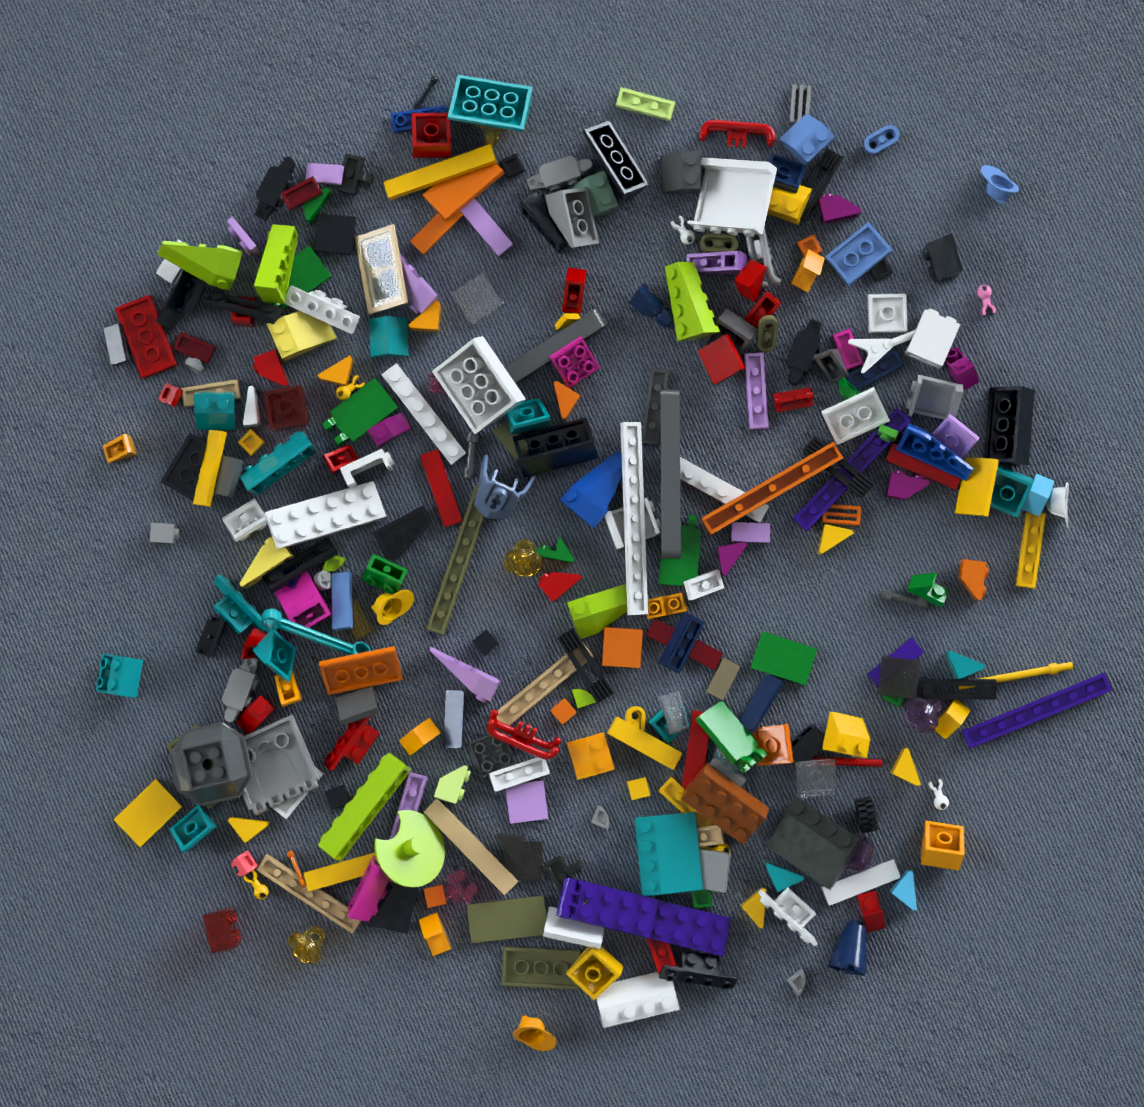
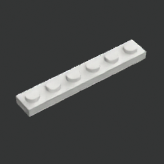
(424, 414)
(715, 487)

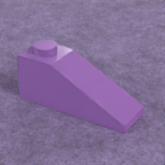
(719, 262)

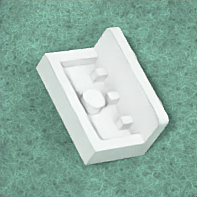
(245, 520)

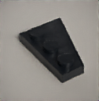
(186, 466)
(402, 532)
(396, 909)

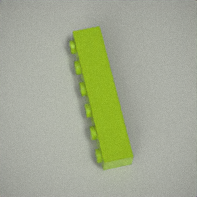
(364, 806)

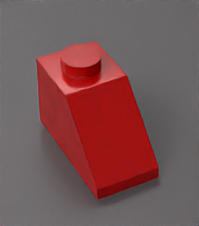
(574, 290)
(270, 368)
(557, 584)
(256, 714)

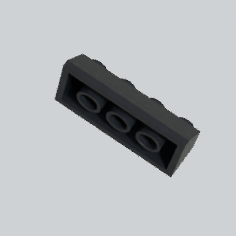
(616, 159)
(1009, 425)
(556, 447)

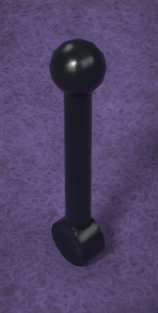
(434, 79)

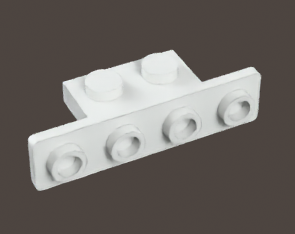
(323, 308)
(793, 910)

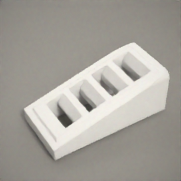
(251, 413)

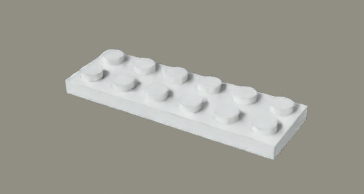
(325, 515)

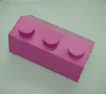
(369, 892)

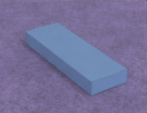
(342, 601)

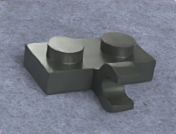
(352, 174)
(559, 870)

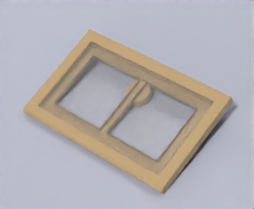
(381, 269)

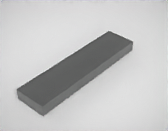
(651, 424)

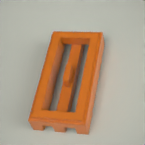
(843, 522)

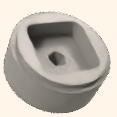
(194, 364)
(323, 580)

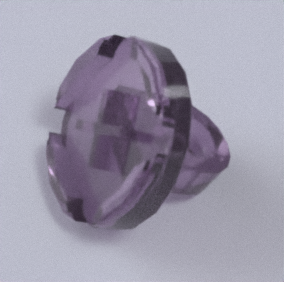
(923, 714)
(864, 856)

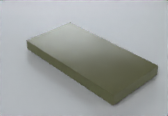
(506, 919)
(538, 967)

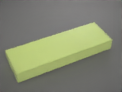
(645, 104)

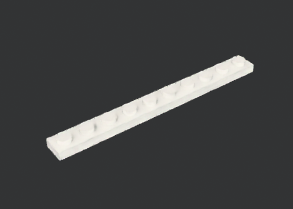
(634, 518)

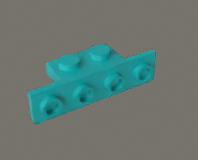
(235, 609)

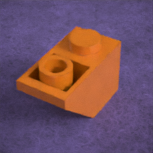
(972, 577)

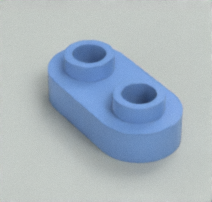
(880, 139)

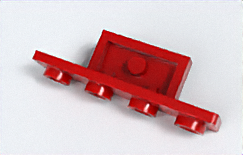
(352, 744)

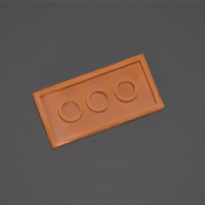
(456, 193)
(361, 670)

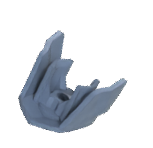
(494, 498)

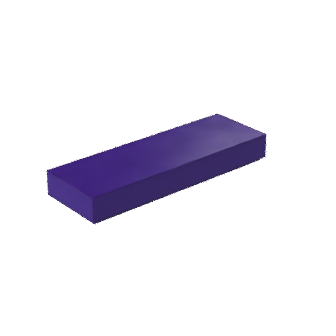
(908, 650)

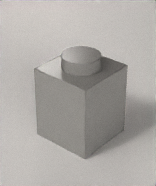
(164, 533)

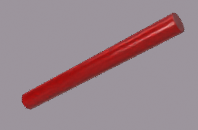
(853, 761)

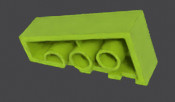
(276, 264)
(688, 303)

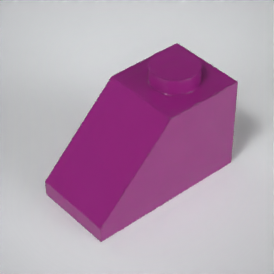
(836, 209)
(389, 430)

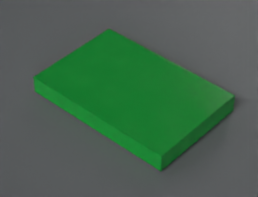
(783, 658)

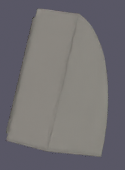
(601, 818)
(797, 981)

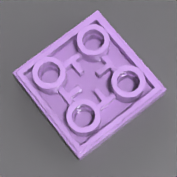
(246, 243)

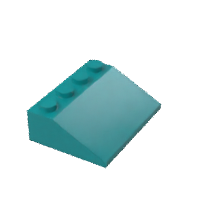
(490, 103)
(278, 463)
(668, 853)

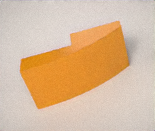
(666, 605)

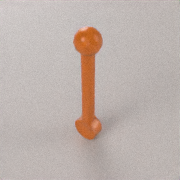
(290, 854)

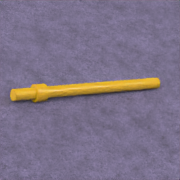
(1051, 669)

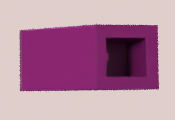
(960, 368)
(904, 486)

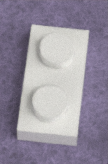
(703, 584)

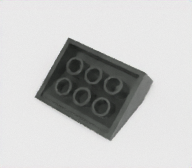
(813, 843)

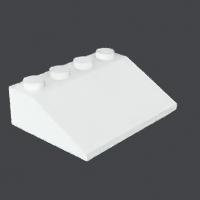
(478, 384)

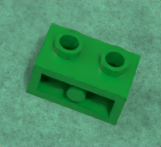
(384, 574)

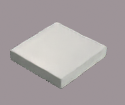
(887, 313)

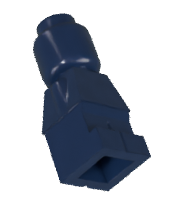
(651, 306)

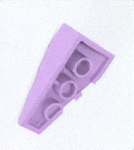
(417, 289)
(475, 680)

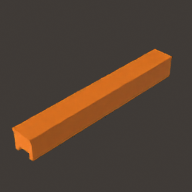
(771, 488)

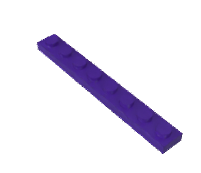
(860, 461)
(1036, 710)

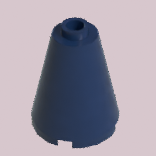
(851, 950)

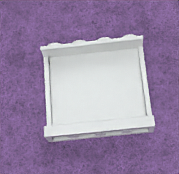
(734, 196)

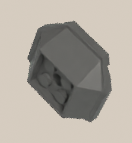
(230, 764)

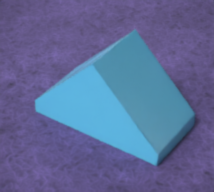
(1038, 495)
(905, 889)

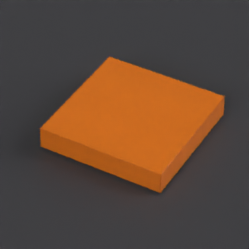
(622, 647)
(776, 743)

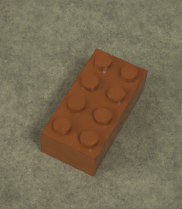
(725, 803)

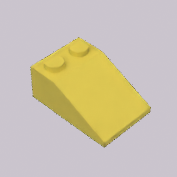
(299, 334)
(264, 562)

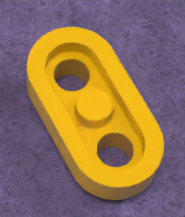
(639, 722)

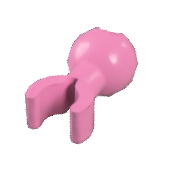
(985, 296)

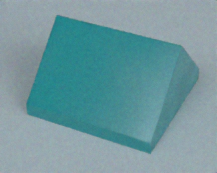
(389, 337)
(527, 417)
(276, 654)
(192, 828)

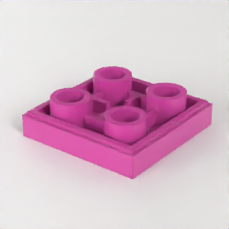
(574, 362)

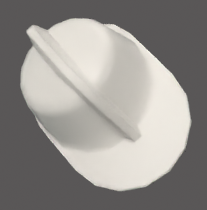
(1058, 502)

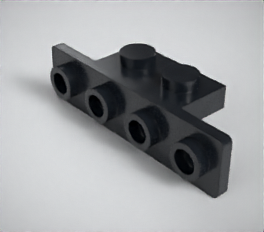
(181, 299)
(700, 970)

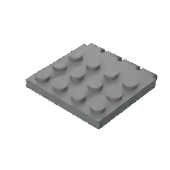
(278, 766)

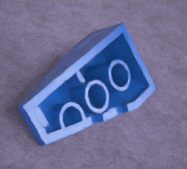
(926, 448)
(593, 492)

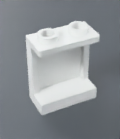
(932, 338)
(365, 463)
(615, 524)

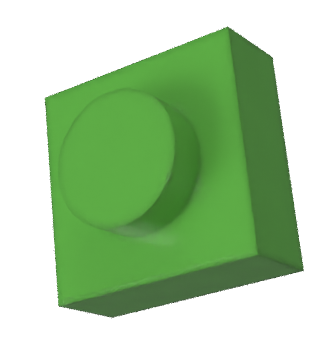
(887, 434)

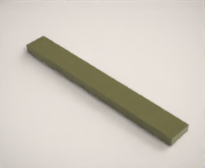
(456, 568)

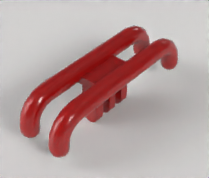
(738, 131)
(522, 737)

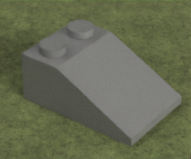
(573, 216)

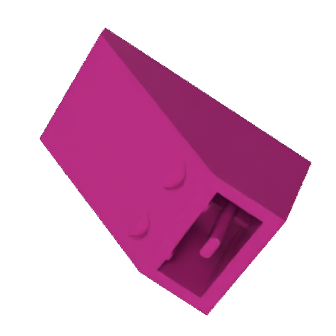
(304, 603)

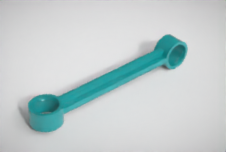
(279, 622)

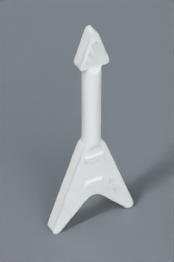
(878, 347)

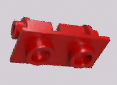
(793, 399)

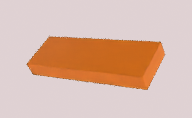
(433, 232)

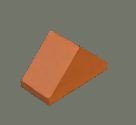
(566, 399)

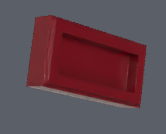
(301, 193)
(194, 348)

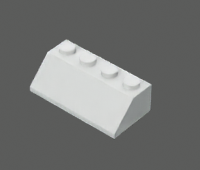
(636, 999)

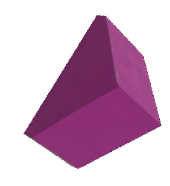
(728, 555)

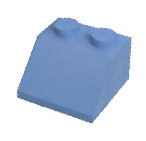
(807, 139)

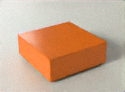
(809, 243)
(563, 711)
(435, 896)

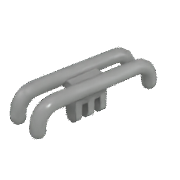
(760, 251)

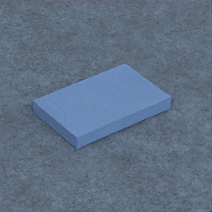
(858, 254)

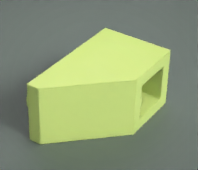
(450, 785)

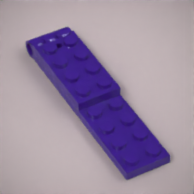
(643, 916)

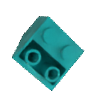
(119, 675)

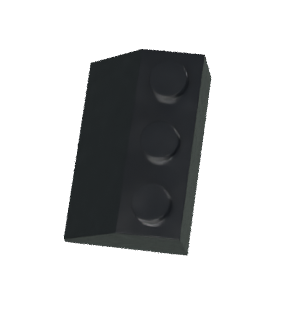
(537, 212)

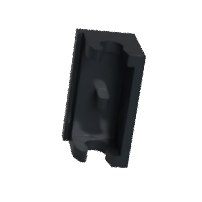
(211, 637)
(807, 744)

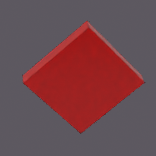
(721, 359)

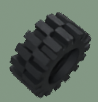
(866, 815)

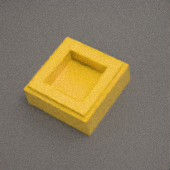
(251, 442)
(638, 788)

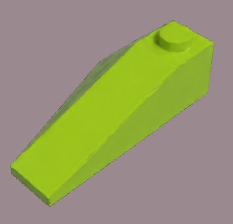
(211, 265)
(598, 610)

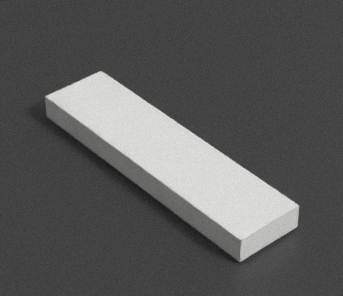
(861, 882)

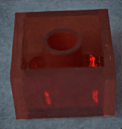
(286, 408)
(222, 929)

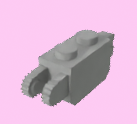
(559, 173)
(239, 689)

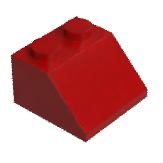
(431, 135)

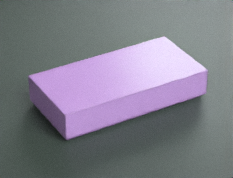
(325, 173)
(750, 532)

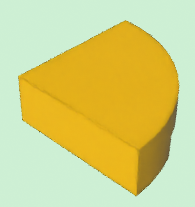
(566, 320)

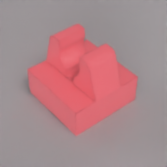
(244, 863)

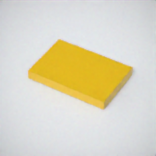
(977, 490)
(148, 813)

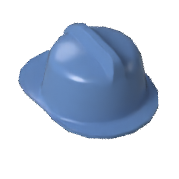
(998, 184)

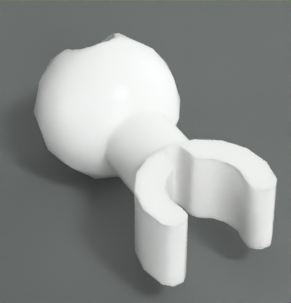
(686, 235)
(940, 798)

